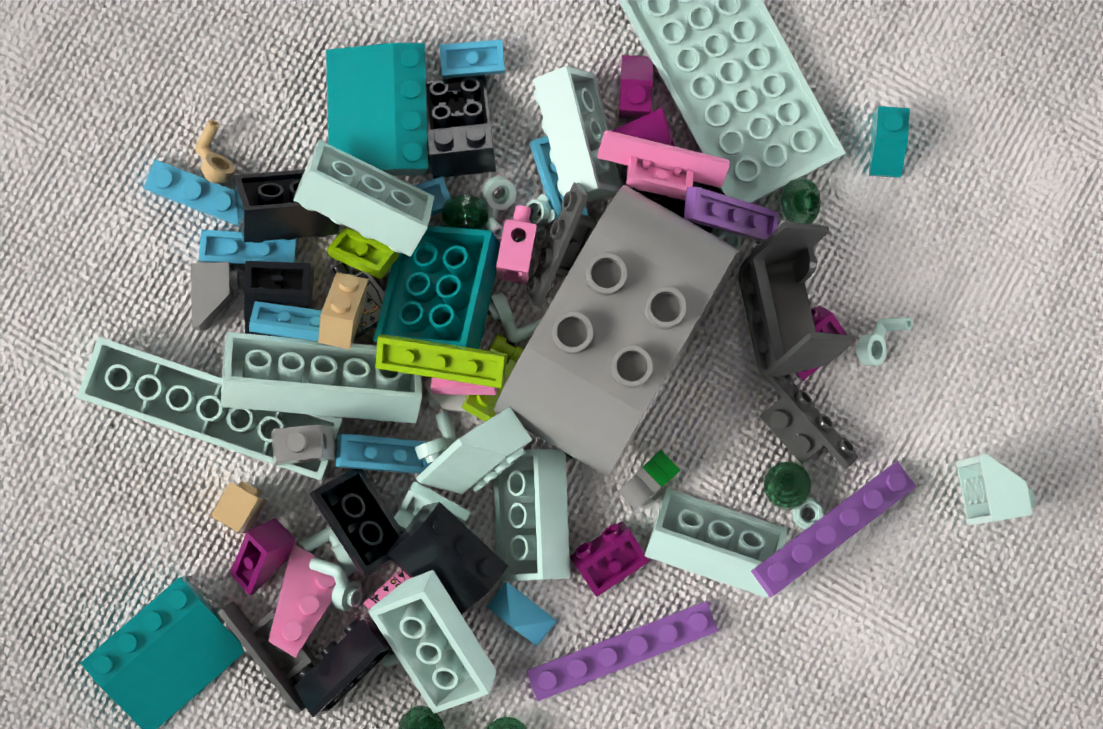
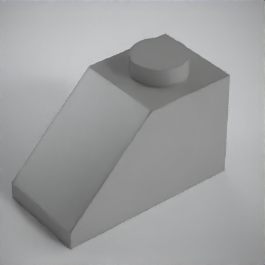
(211, 291)

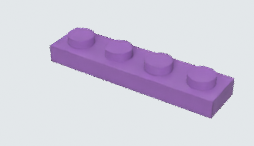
(729, 214)

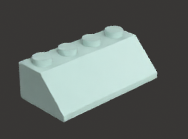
(575, 129)
(364, 199)
(478, 455)
(992, 491)
(533, 517)
(712, 540)
(434, 643)

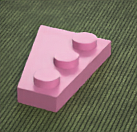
(301, 602)

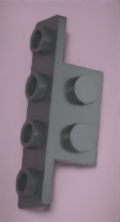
(564, 245)
(803, 426)
(275, 664)

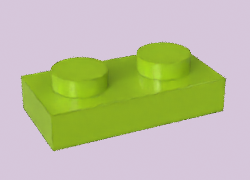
(362, 253)

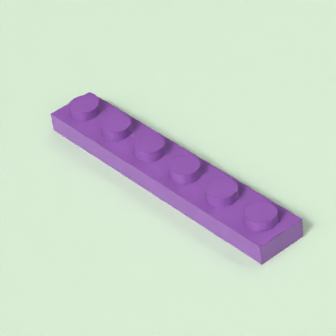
(833, 529)
(622, 651)

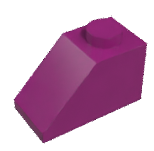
(635, 87)
(261, 554)

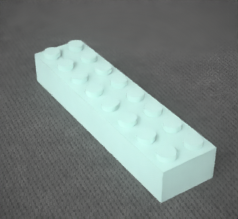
(190, 404)

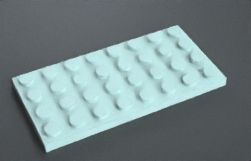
(736, 90)

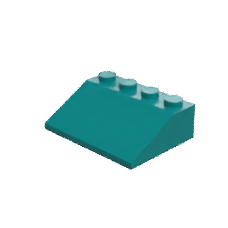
(379, 105)
(442, 288)
(164, 655)

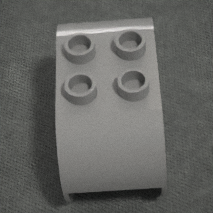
(615, 329)

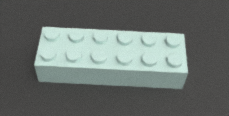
(315, 379)

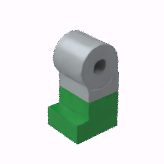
(649, 479)

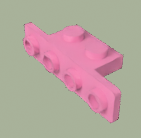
(660, 166)

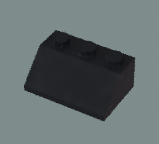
(269, 211)
(358, 519)
(457, 556)
(342, 666)

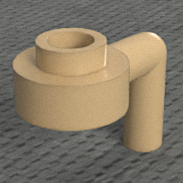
(215, 166)

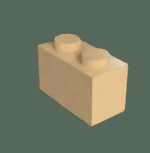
(342, 310)
(239, 506)

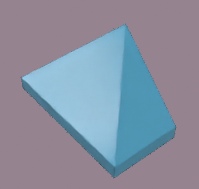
(521, 613)

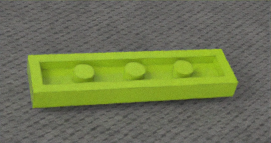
(441, 361)

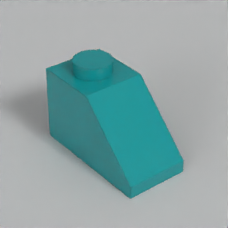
(888, 141)

